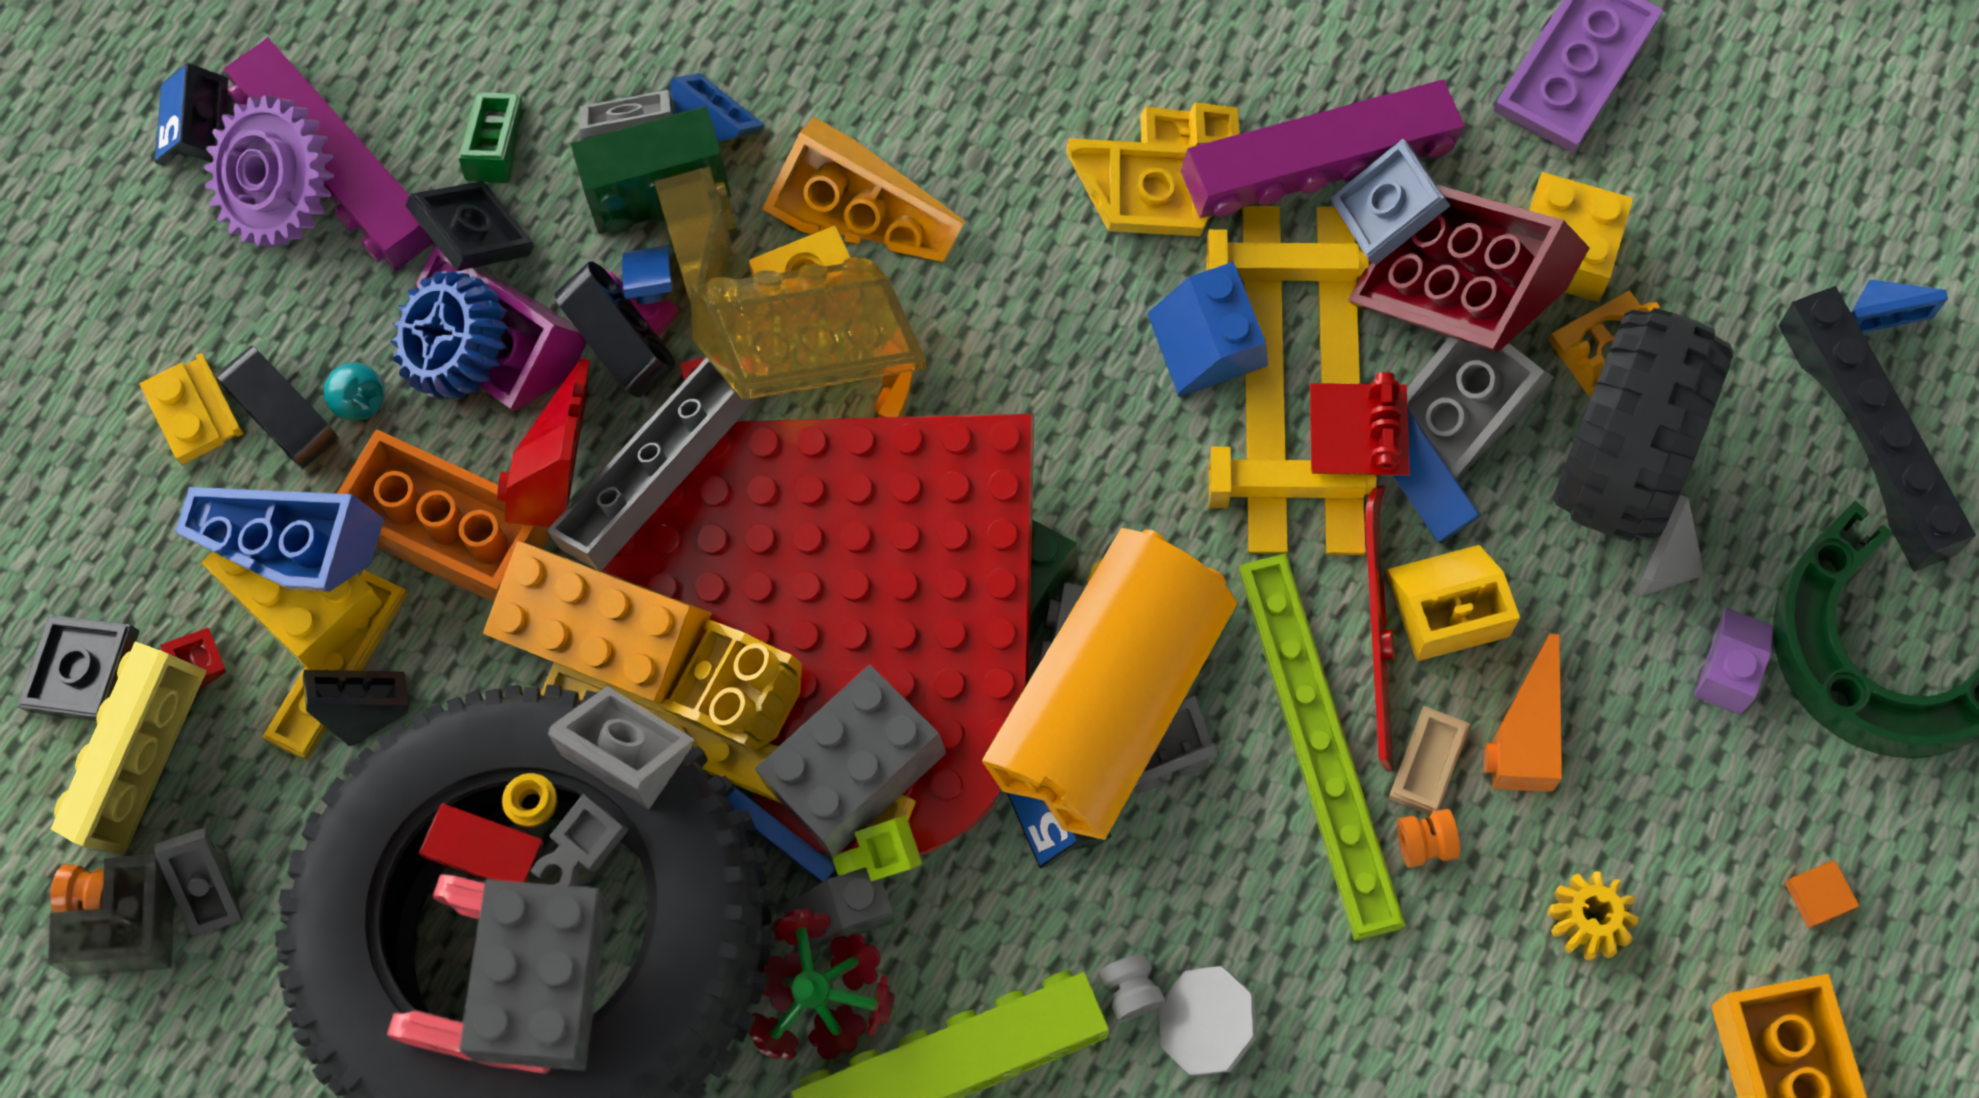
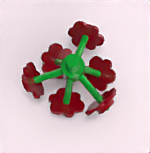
(798, 985)

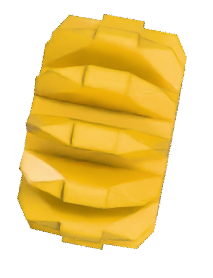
(1591, 933)

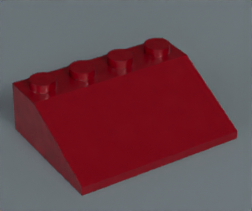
(1475, 271)

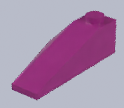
(538, 342)

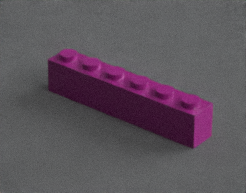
(1318, 148)
(361, 185)

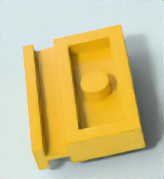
(191, 409)

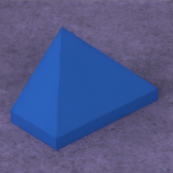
(727, 116)
(1895, 304)

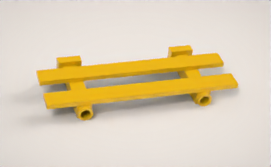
(1266, 474)

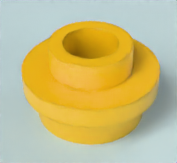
(522, 787)

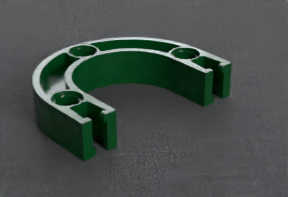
(1816, 661)

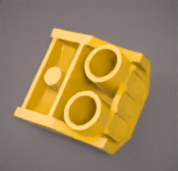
(737, 687)

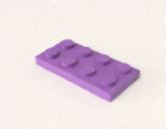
(1576, 67)

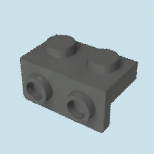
(1182, 747)

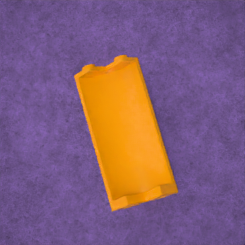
(1111, 682)

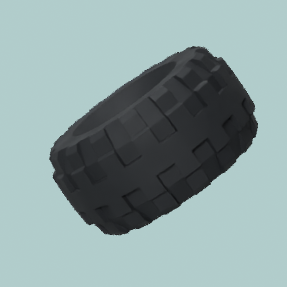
(1643, 424)

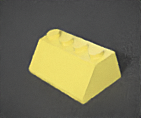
(127, 749)

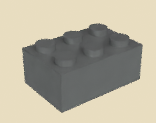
(851, 760)
(534, 975)

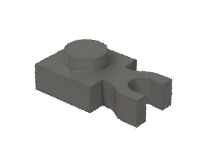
(584, 839)

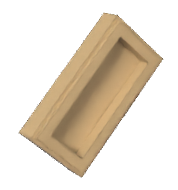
(1429, 761)

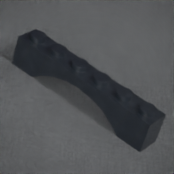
(1914, 492)

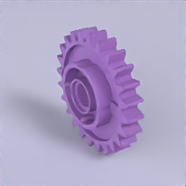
(268, 171)

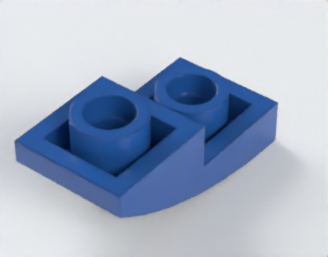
(647, 274)

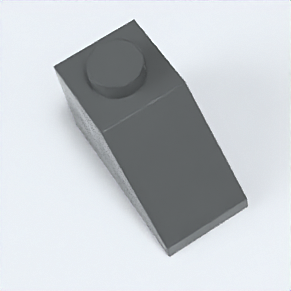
(851, 904)

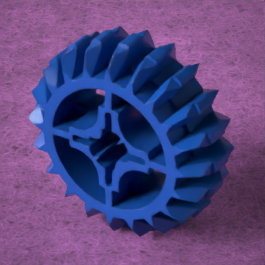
(444, 307)

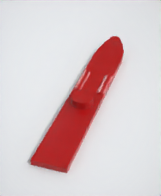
(1382, 640)

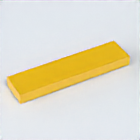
(294, 727)

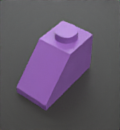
(1735, 662)

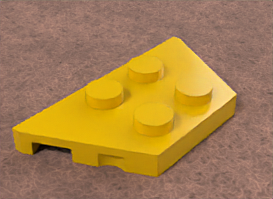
(1137, 186)

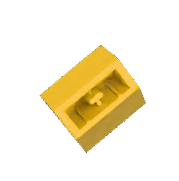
(1453, 602)

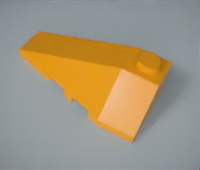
(845, 185)

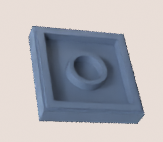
(1389, 202)

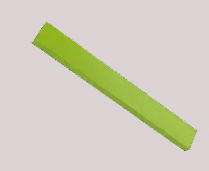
(1321, 748)

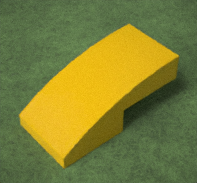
(1193, 127)

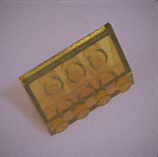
(804, 328)

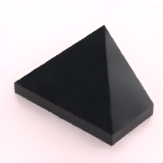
(355, 701)

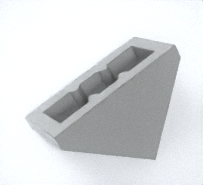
(1674, 555)

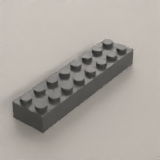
(649, 467)

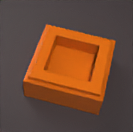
(1821, 894)

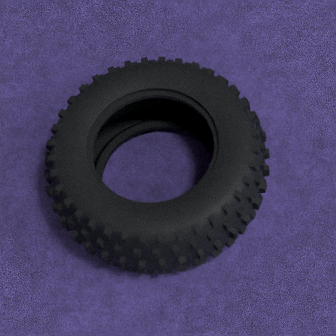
(367, 884)

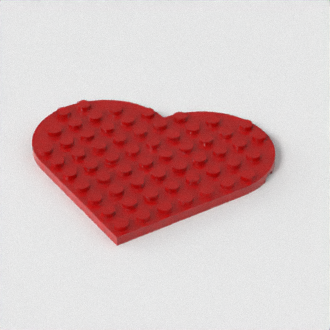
(862, 551)

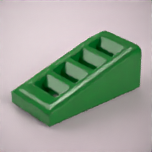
(491, 163)

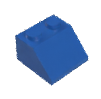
(1208, 330)

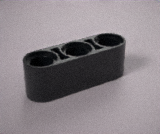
(615, 329)
(277, 407)

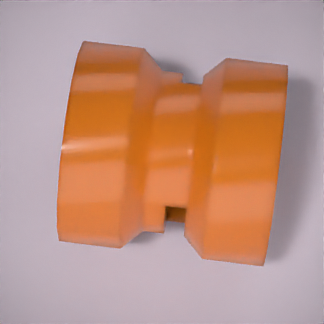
(1428, 838)
(76, 889)

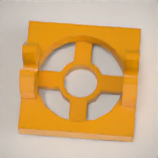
(1574, 352)

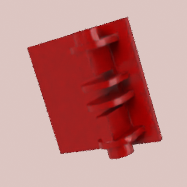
(1360, 428)

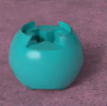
(354, 391)

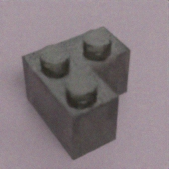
(129, 930)

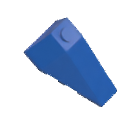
(284, 535)

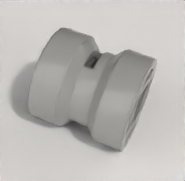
(1132, 988)

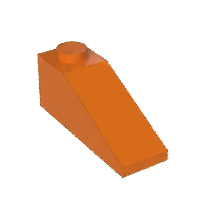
(1528, 742)

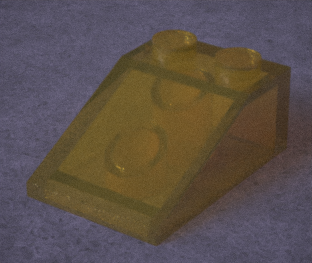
(698, 224)

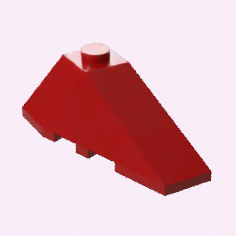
(546, 458)

